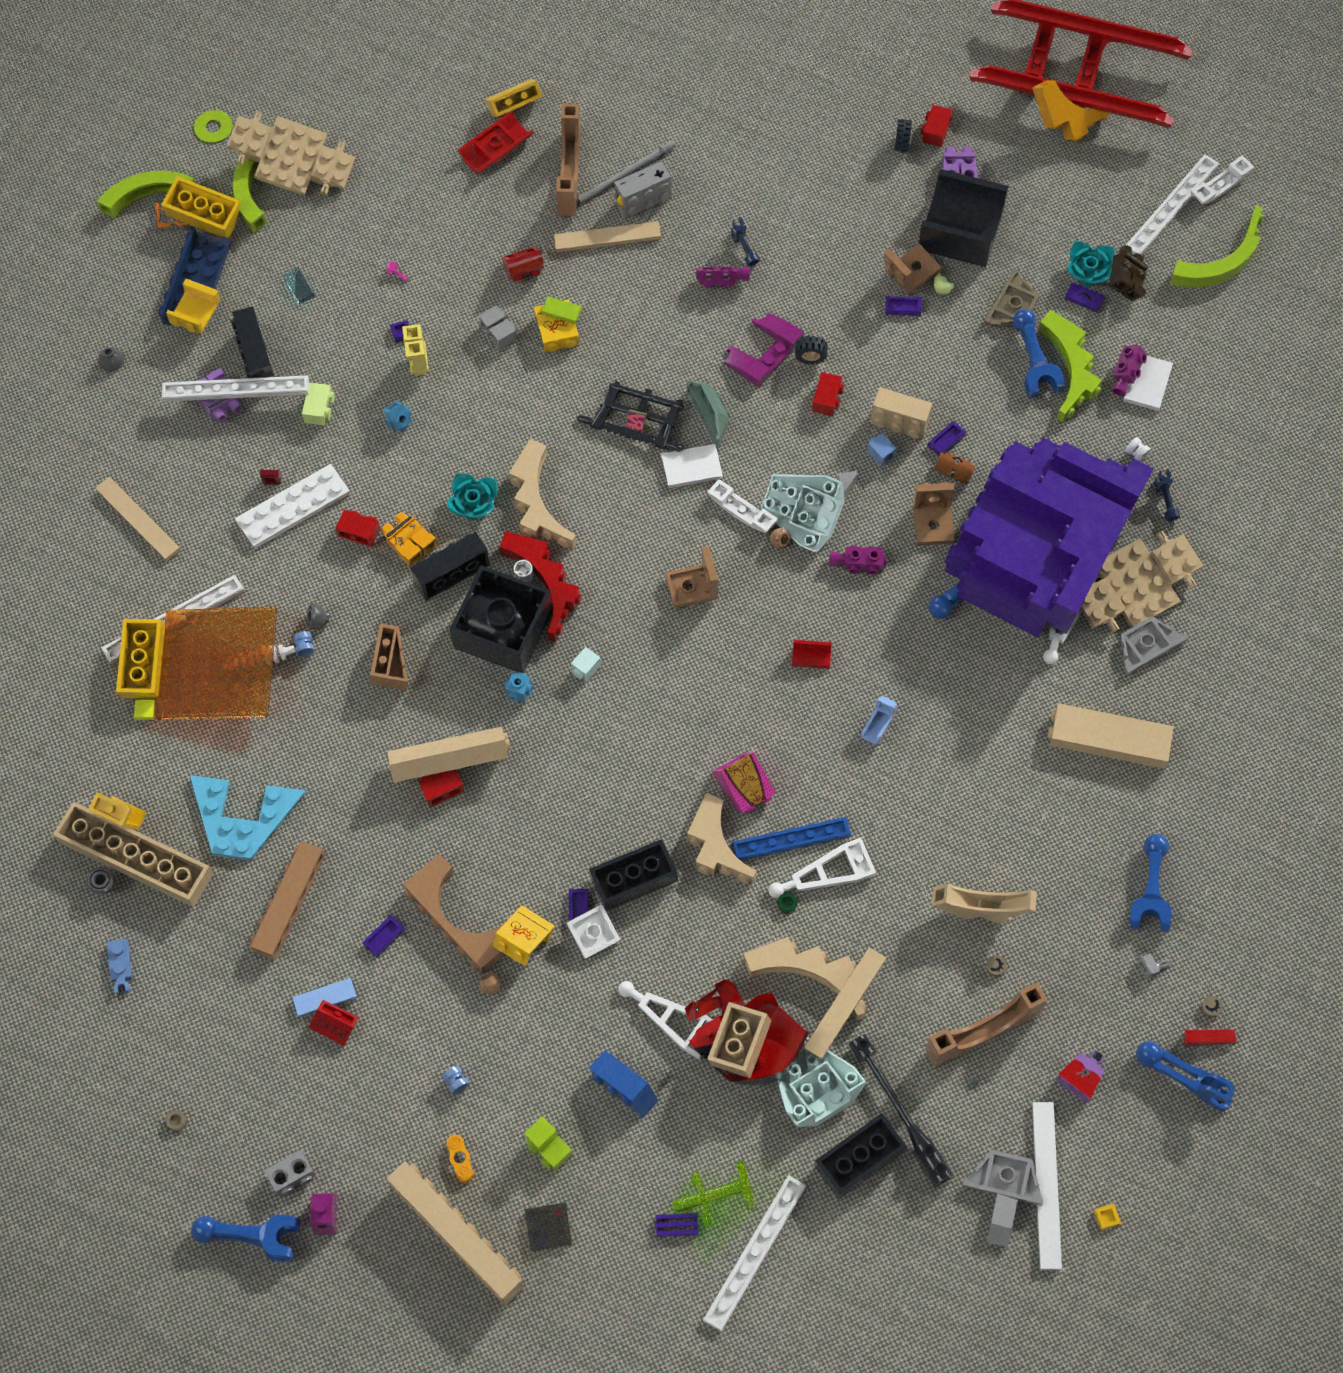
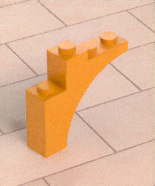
(1060, 112)

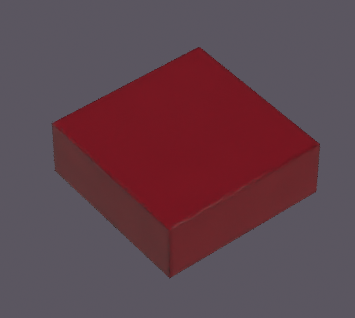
(270, 477)

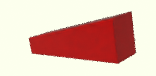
(1209, 1037)

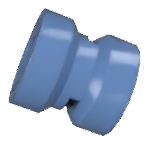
(303, 644)
(455, 1080)

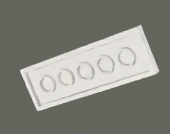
(292, 506)

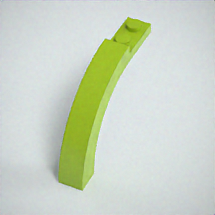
(242, 184)
(136, 187)
(1216, 272)

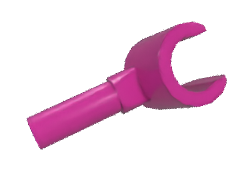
(392, 269)

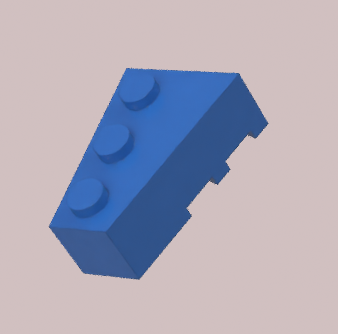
(623, 1083)

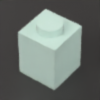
(585, 664)

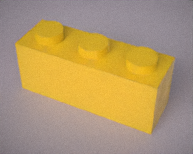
(513, 97)

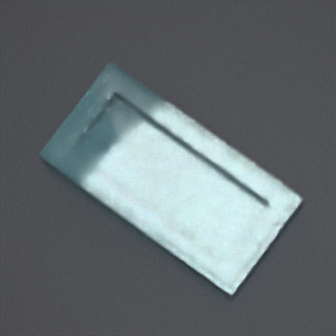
(299, 285)

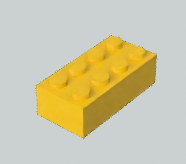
(140, 658)

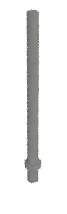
(663, 149)

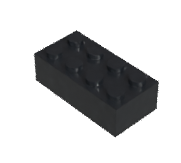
(251, 343)
(450, 566)
(633, 875)
(860, 1156)

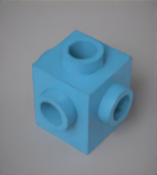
(397, 416)
(518, 687)

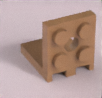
(902, 269)
(933, 505)
(701, 577)

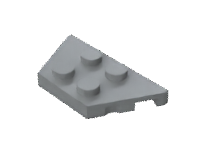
(1148, 642)
(1006, 1176)

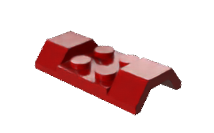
(494, 143)

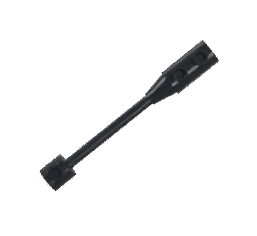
(924, 1148)

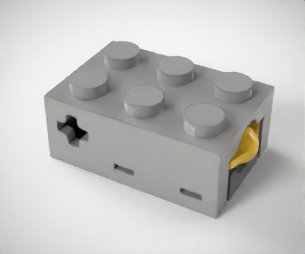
(643, 189)

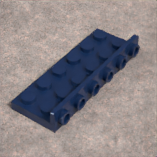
(200, 262)

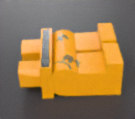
(408, 539)

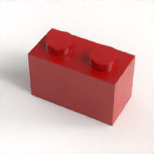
(936, 126)
(827, 394)
(358, 528)
(440, 786)

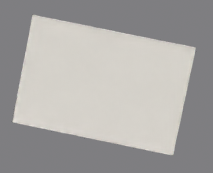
(1151, 385)
(691, 466)

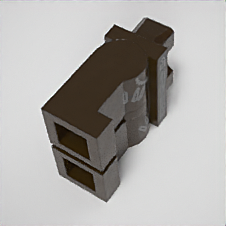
(1129, 273)

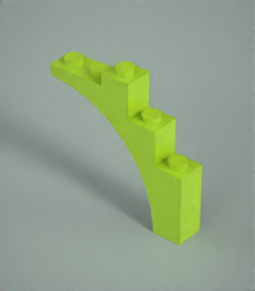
(1070, 341)

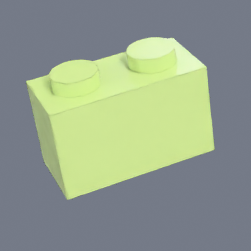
(317, 404)

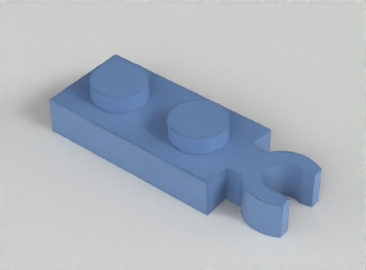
(119, 964)

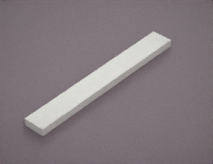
(1172, 205)
(235, 388)
(208, 599)
(1046, 1174)
(754, 1253)

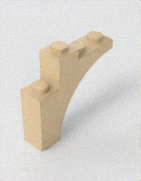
(715, 852)
(988, 905)

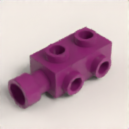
(718, 277)
(1128, 368)
(860, 559)

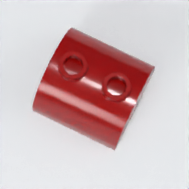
(522, 263)

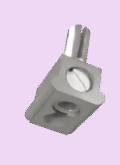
(1150, 967)

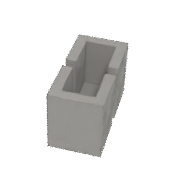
(496, 323)

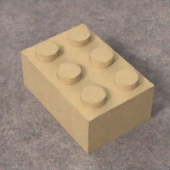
(901, 413)
(739, 1040)

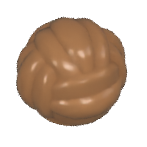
(780, 538)
(490, 983)

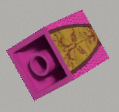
(744, 782)

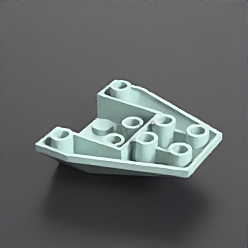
(805, 506)
(819, 1088)

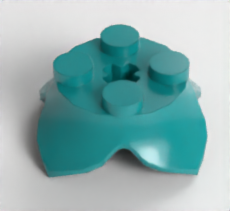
(1089, 264)
(466, 487)

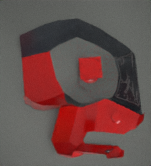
(781, 1044)

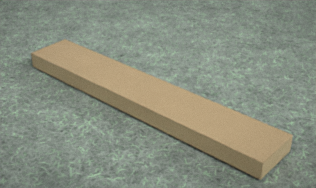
(607, 236)
(138, 519)
(845, 1003)

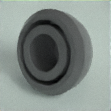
(111, 359)
(316, 616)
(100, 880)

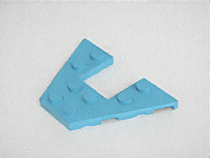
(235, 836)

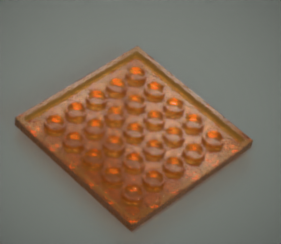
(217, 663)

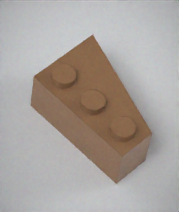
(388, 660)

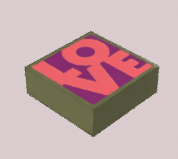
(636, 420)

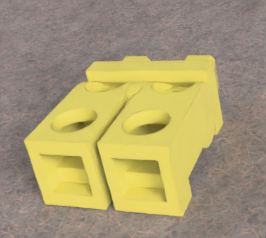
(415, 349)

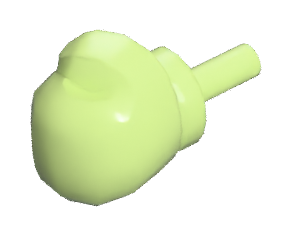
(941, 285)

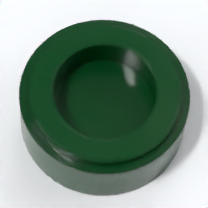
(787, 903)

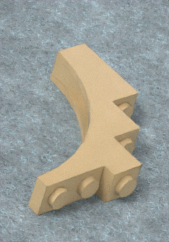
(537, 518)
(782, 957)

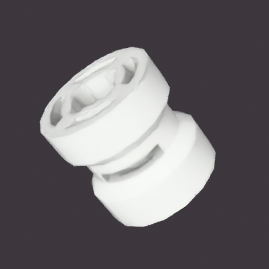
(1137, 449)
(523, 571)

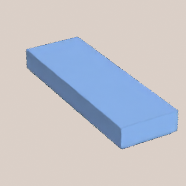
(334, 994)

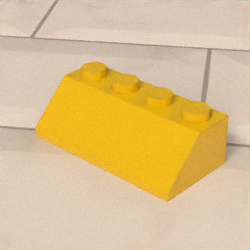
(201, 207)

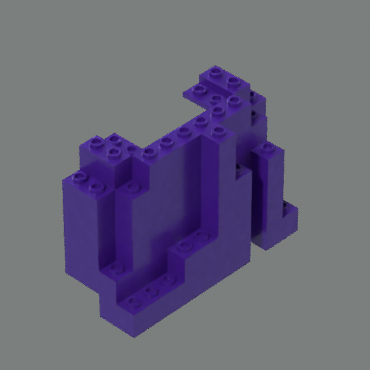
(1043, 532)

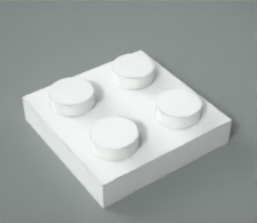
(593, 931)

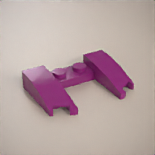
(760, 370)

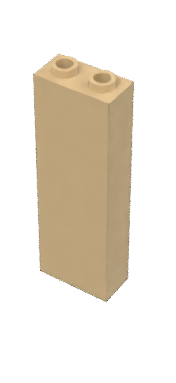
(1110, 735)
(448, 754)

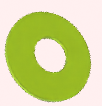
(213, 137)

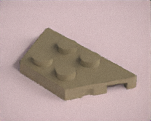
(1013, 297)

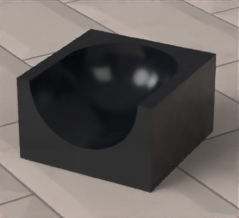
(501, 619)

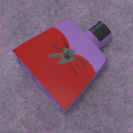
(1082, 1075)

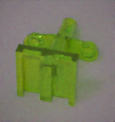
(703, 1198)

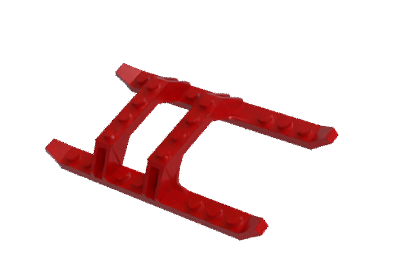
(1100, 34)

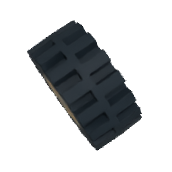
(903, 135)
(811, 349)

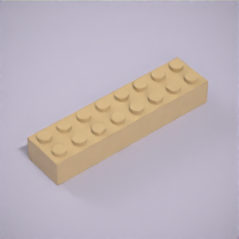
(133, 854)
(455, 1233)

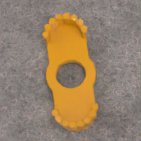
(463, 1170)

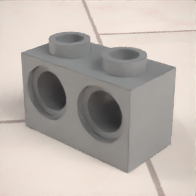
(287, 1168)

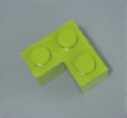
(544, 1141)

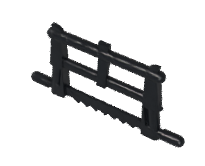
(661, 440)

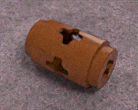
(946, 464)

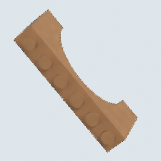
(568, 181)
(426, 890)
(951, 1044)

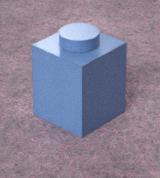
(881, 449)

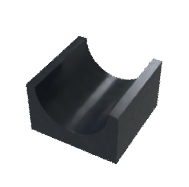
(963, 218)

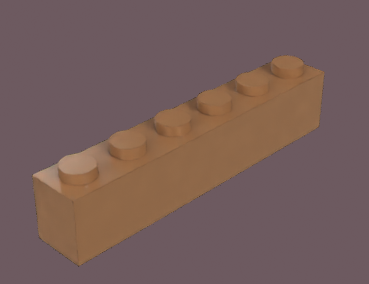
(287, 900)

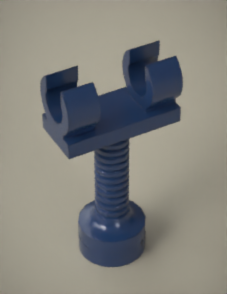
(739, 235)
(1171, 513)

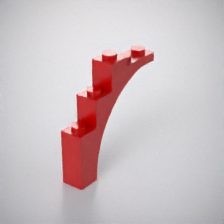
(551, 573)

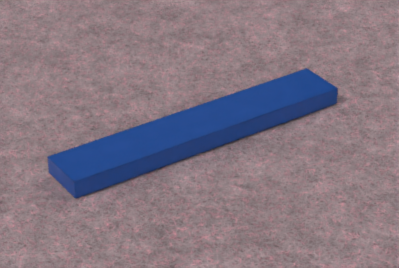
(791, 839)

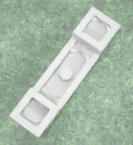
(1223, 182)
(740, 508)

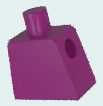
(324, 1213)

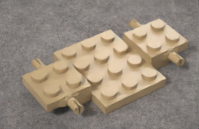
(290, 154)
(1140, 582)

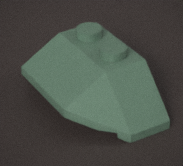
(709, 409)

